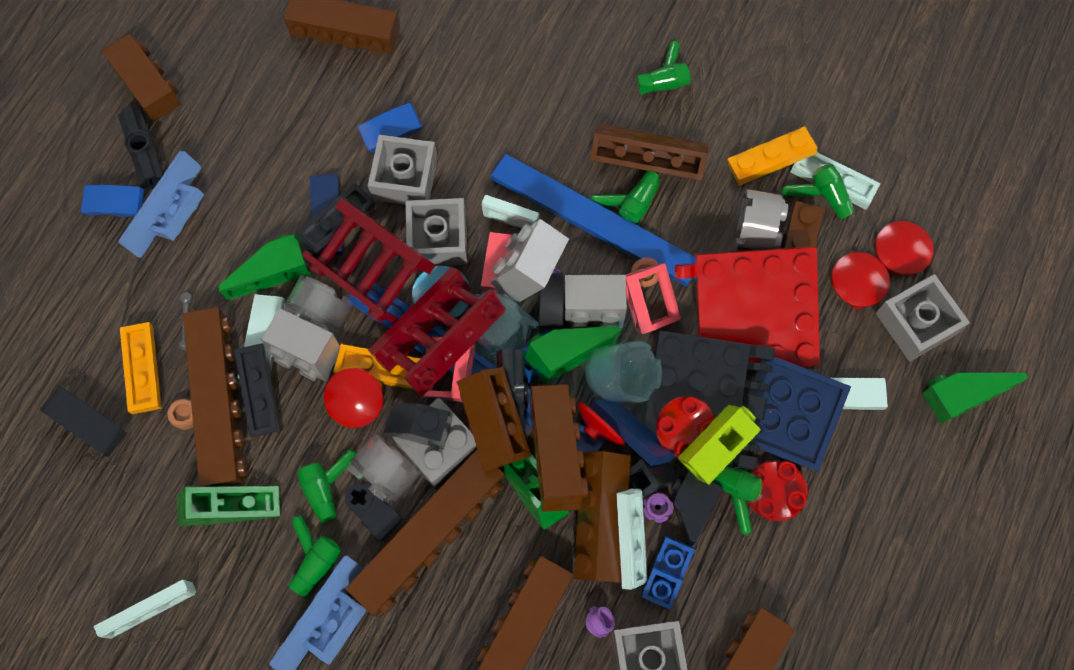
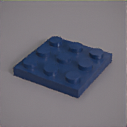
(799, 412)

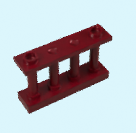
(391, 248)
(423, 317)

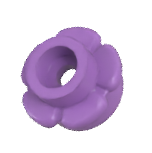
(658, 515)
(600, 621)

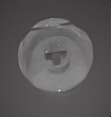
(318, 304)
(383, 468)

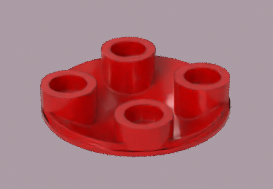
(904, 248)
(860, 279)
(353, 397)
(682, 422)
(782, 492)

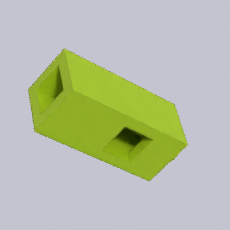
(720, 443)

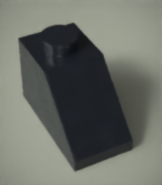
(419, 424)
(650, 478)
(693, 504)

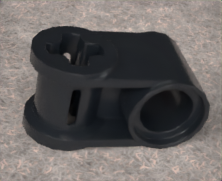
(375, 514)

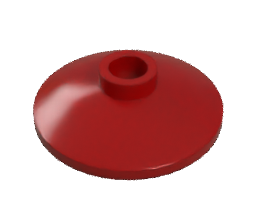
(597, 427)

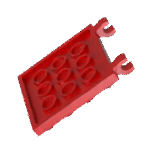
(760, 300)

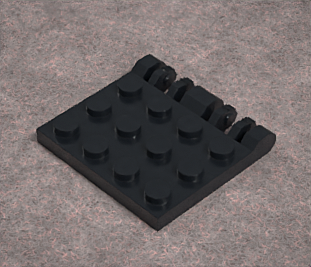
(713, 373)

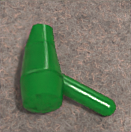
(669, 77)
(829, 185)
(636, 202)
(317, 483)
(743, 488)
(318, 558)

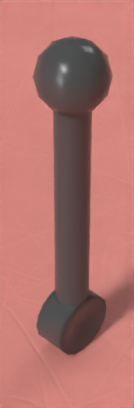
(186, 299)

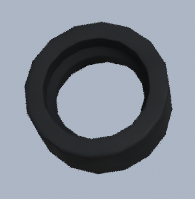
(552, 303)

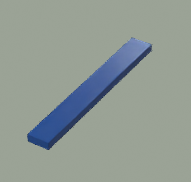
(588, 215)

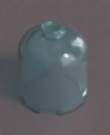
(510, 330)
(623, 372)

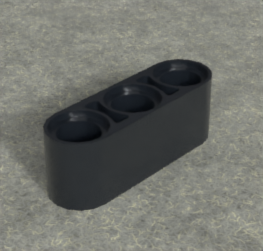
(83, 421)

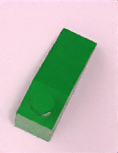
(270, 266)
(565, 349)
(965, 391)
(524, 480)
(226, 504)

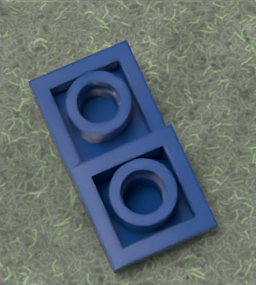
(396, 122)
(112, 200)
(668, 572)

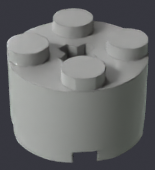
(760, 220)

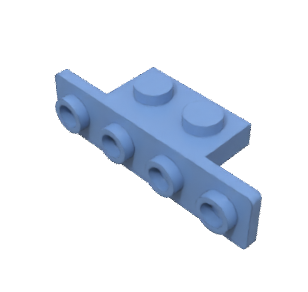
(166, 206)
(325, 622)

